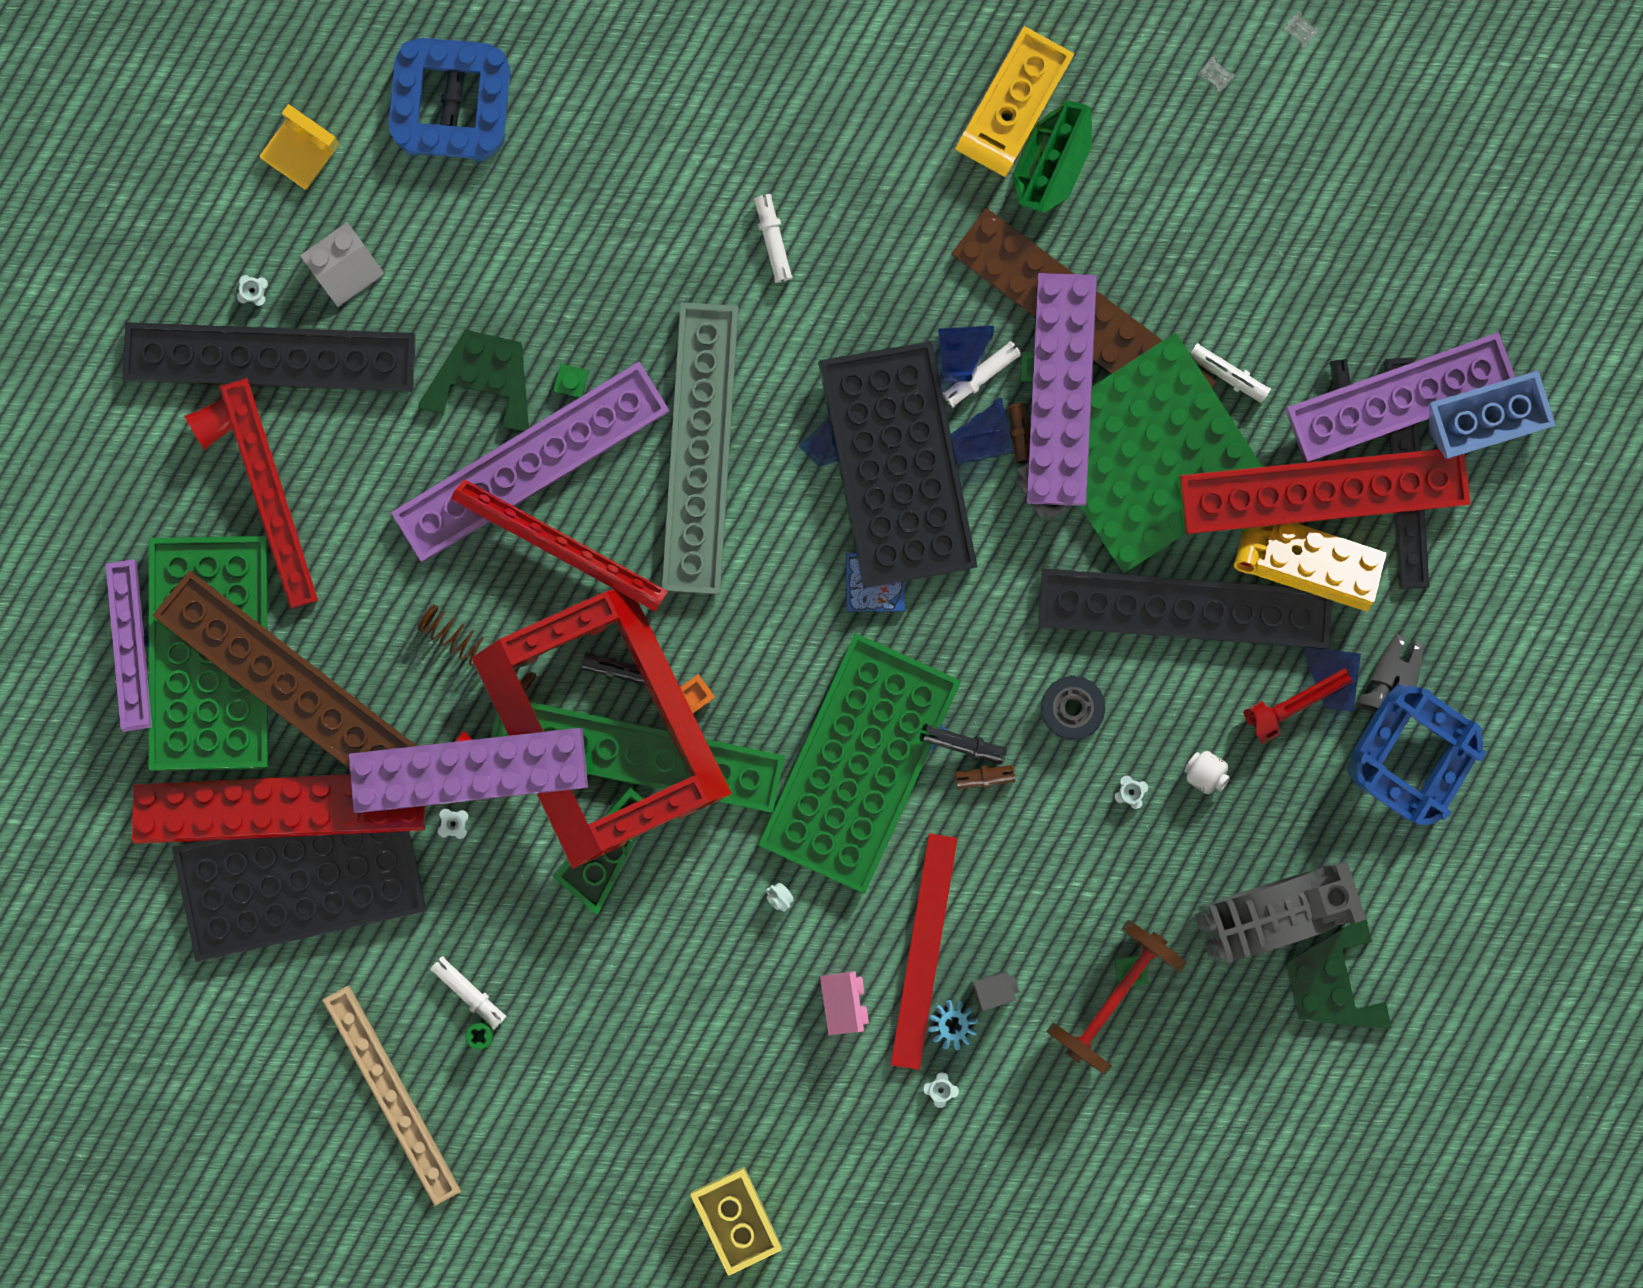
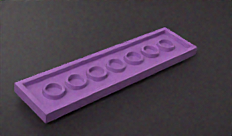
(1062, 389)
(1394, 397)
(468, 770)

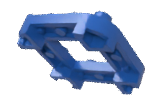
(445, 140)
(1449, 773)

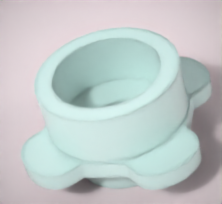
(246, 284)
(1139, 789)
(459, 829)
(779, 897)
(941, 1098)

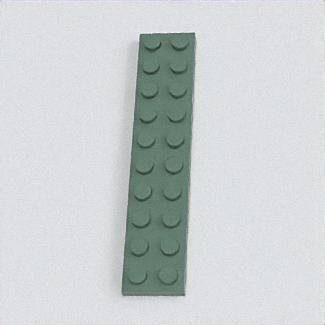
(700, 448)

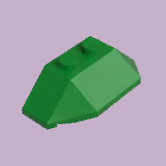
(1054, 157)

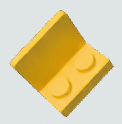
(299, 148)

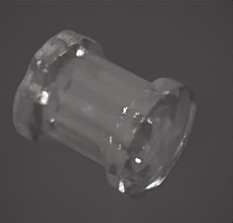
(1301, 30)
(1216, 74)

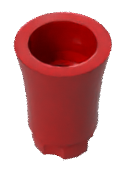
(209, 423)

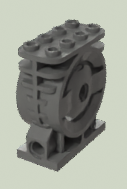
(1280, 913)

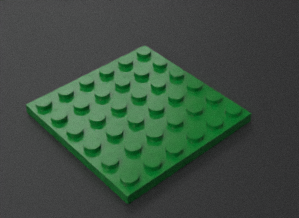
(1145, 432)

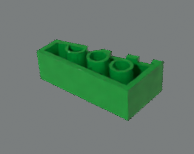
(595, 878)

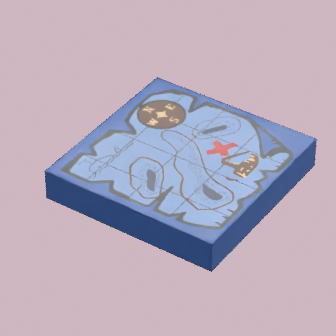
(875, 599)

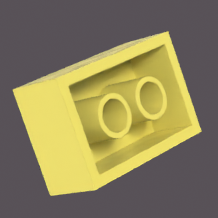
(736, 1221)

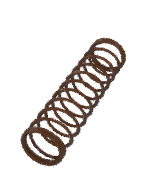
(526, 681)

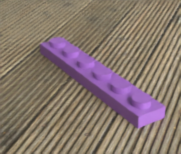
(128, 645)

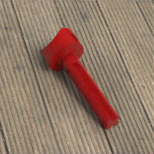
(1267, 719)

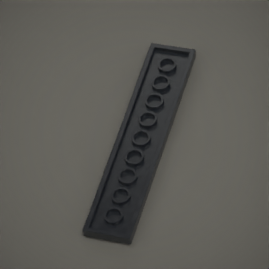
(269, 357)
(1183, 608)

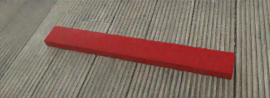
(268, 493)
(559, 545)
(924, 951)

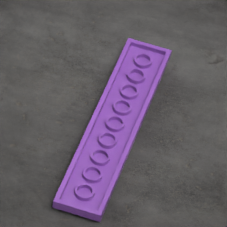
(534, 459)

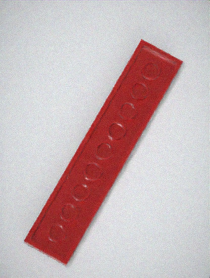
(1322, 490)
(258, 810)

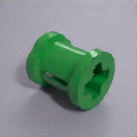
(470, 1035)

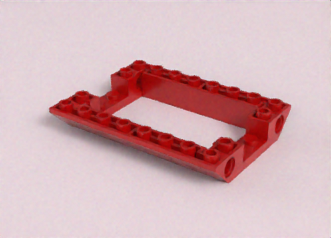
(706, 783)

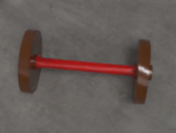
(1153, 947)

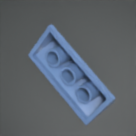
(1490, 415)

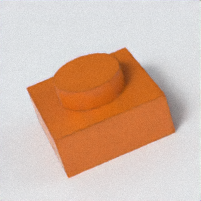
(696, 693)

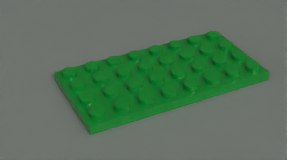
(196, 708)
(859, 763)

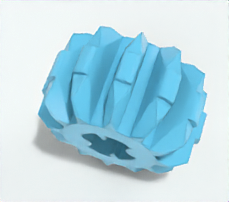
(962, 1020)

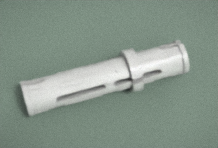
(770, 226)
(984, 373)
(1258, 391)
(467, 992)

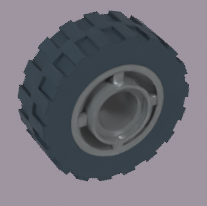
(1076, 689)

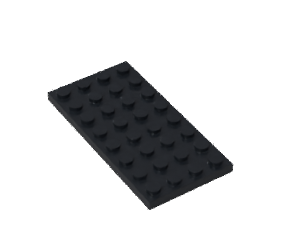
(897, 464)
(293, 887)

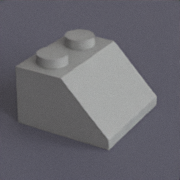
(342, 264)

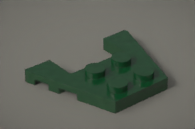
(486, 366)
(1323, 984)

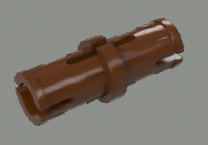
(1020, 432)
(985, 776)

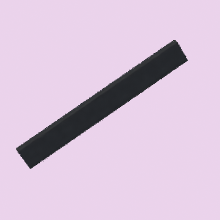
(1410, 525)

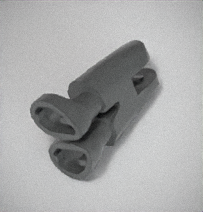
(1392, 672)

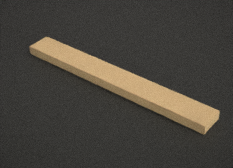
(391, 1095)

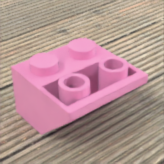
(843, 1004)

